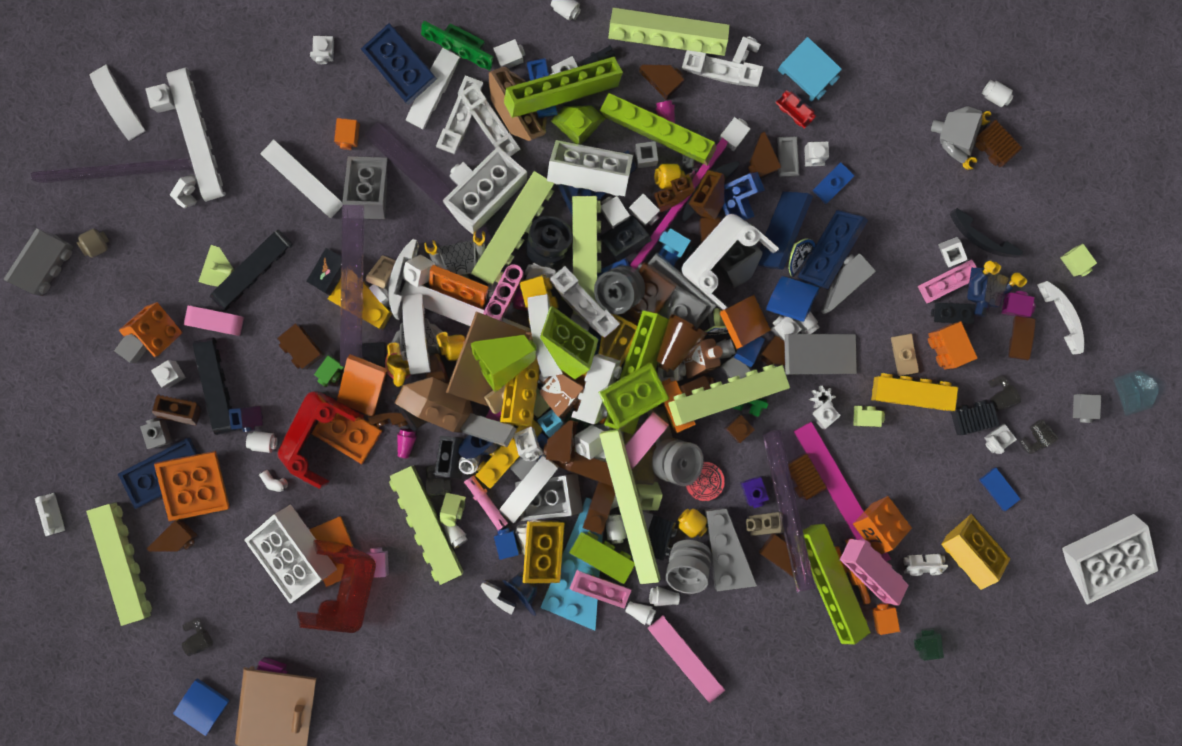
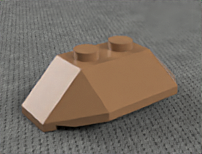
(523, 126)
(432, 403)

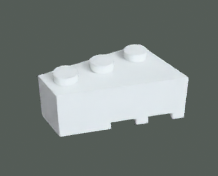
(601, 375)

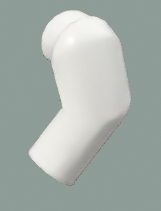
(273, 484)

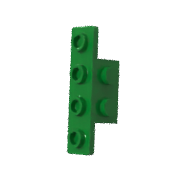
(459, 42)

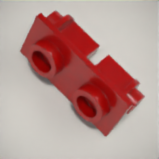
(789, 104)

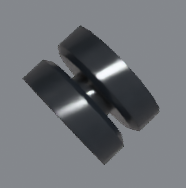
(548, 241)

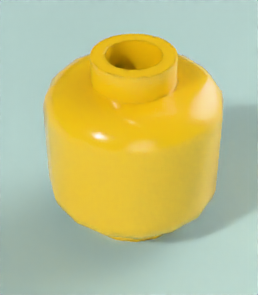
(667, 173)
(454, 348)
(692, 523)

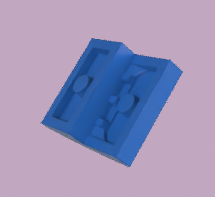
(792, 298)
(201, 707)

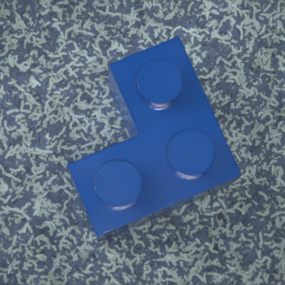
(737, 194)

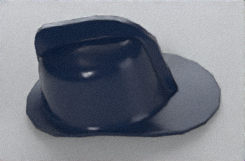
(473, 447)
(525, 591)

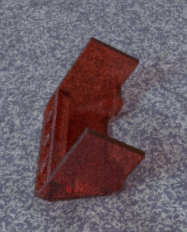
(349, 609)

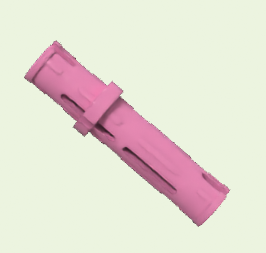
(486, 503)

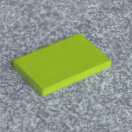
(633, 395)

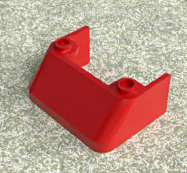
(313, 408)

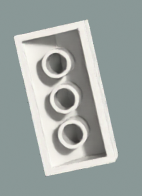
(589, 168)
(485, 190)

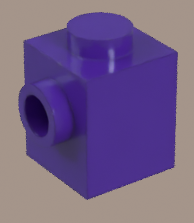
(754, 492)

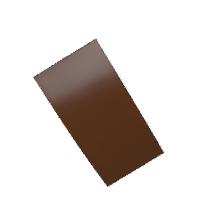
(680, 190)
(1022, 338)
(382, 419)

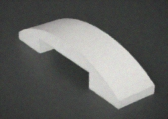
(722, 70)
(116, 103)
(488, 120)
(458, 121)
(395, 300)
(582, 303)
(538, 309)
(415, 334)
(1076, 339)
(528, 488)

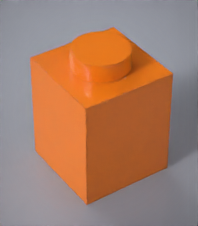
(346, 133)
(885, 619)

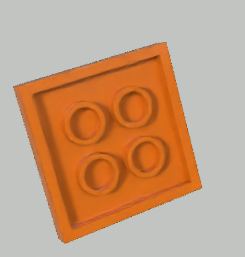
(192, 485)

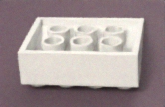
(288, 554)
(1111, 558)

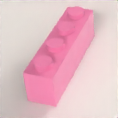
(874, 571)

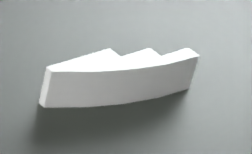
(428, 100)

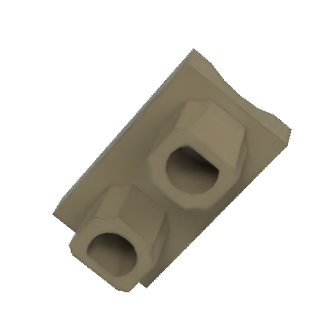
(765, 524)

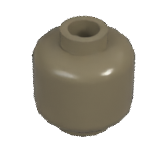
(93, 243)

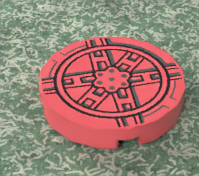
(709, 483)

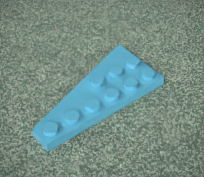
(563, 600)

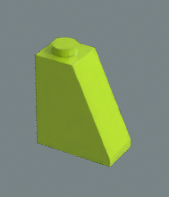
(578, 122)
(503, 358)

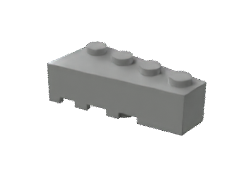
(728, 559)

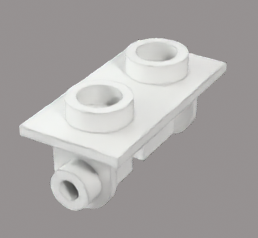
(49, 514)
(917, 567)

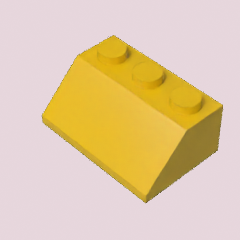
(543, 551)
(976, 552)

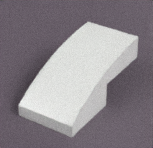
(493, 593)

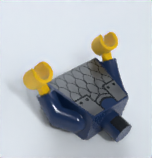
(989, 286)

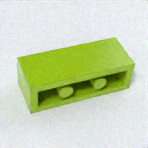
(602, 556)

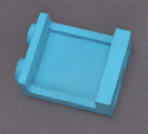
(810, 69)

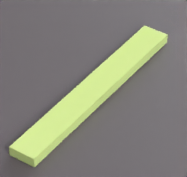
(630, 506)

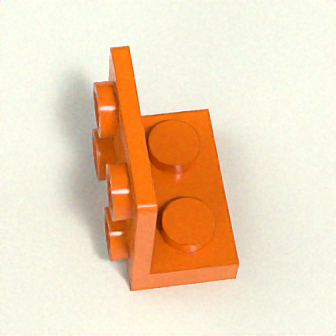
(152, 328)

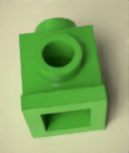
(329, 371)

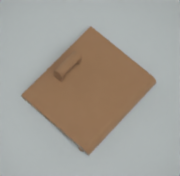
(467, 377)
(274, 709)

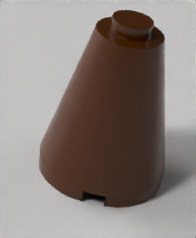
(678, 342)

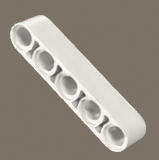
(302, 178)

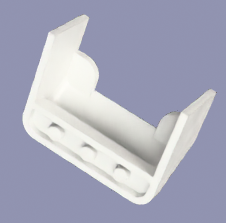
(713, 248)

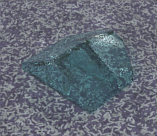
(1136, 391)

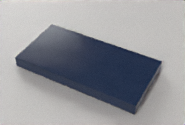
(398, 64)
(784, 228)
(832, 249)
(141, 479)

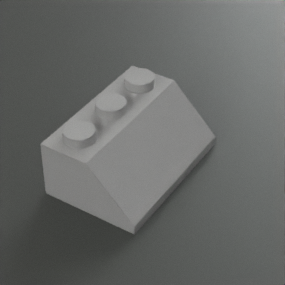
(39, 262)

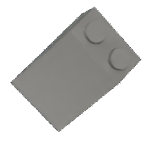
(366, 185)
(849, 277)
(556, 499)

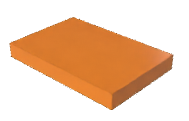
(458, 287)
(745, 321)
(361, 385)
(349, 437)
(333, 532)

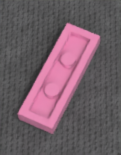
(947, 282)
(600, 589)

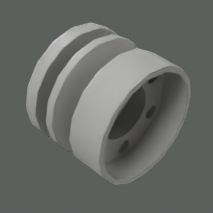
(689, 566)

